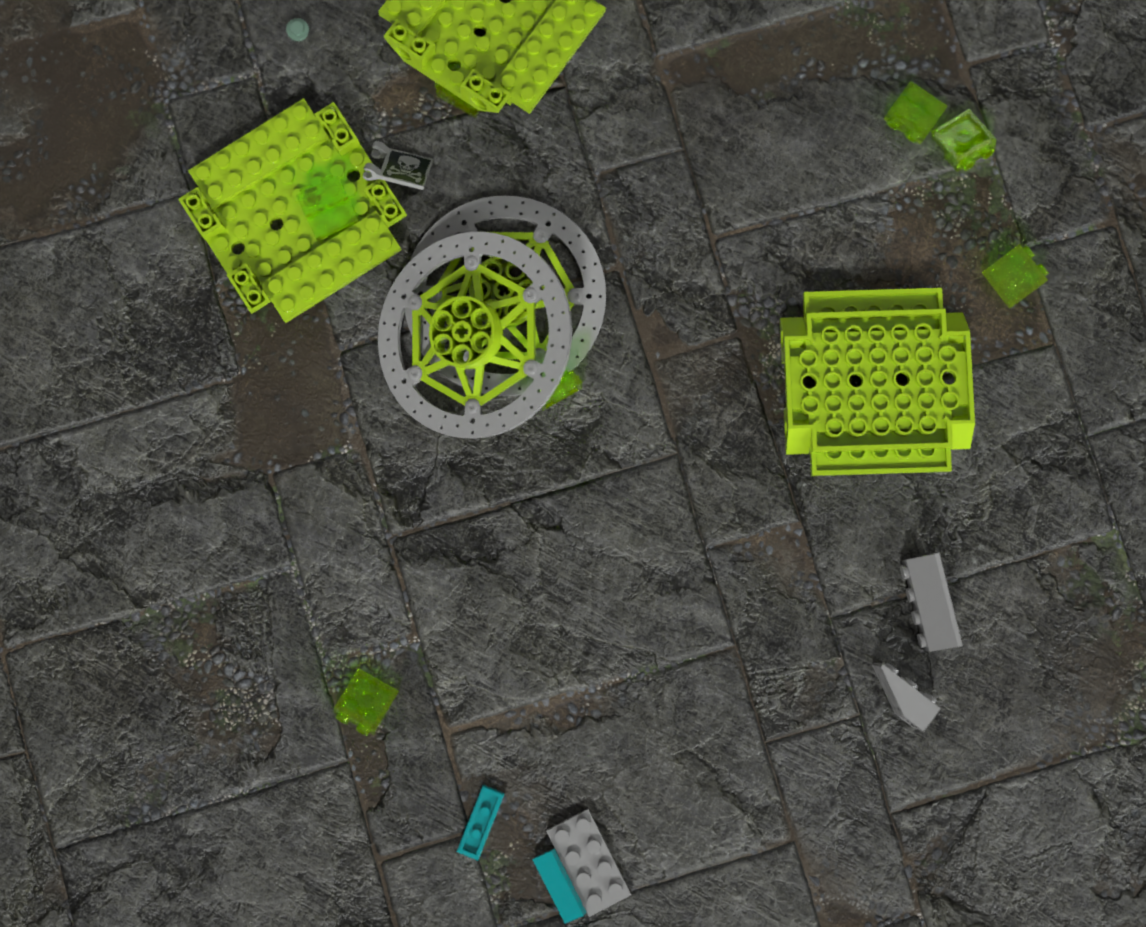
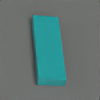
(480, 822)
(559, 885)

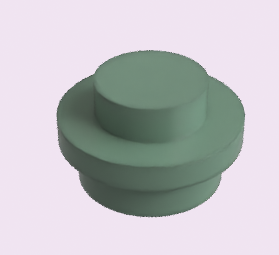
(297, 29)

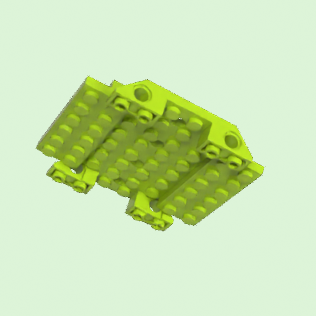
(510, 64)
(259, 182)
(880, 422)

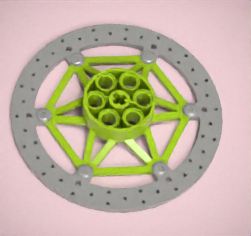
(536, 239)
(390, 331)

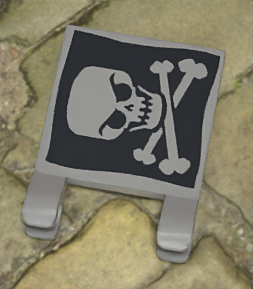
(398, 167)

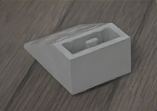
(907, 703)

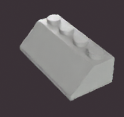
(931, 603)

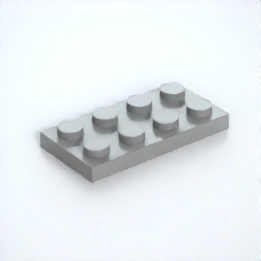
(588, 862)

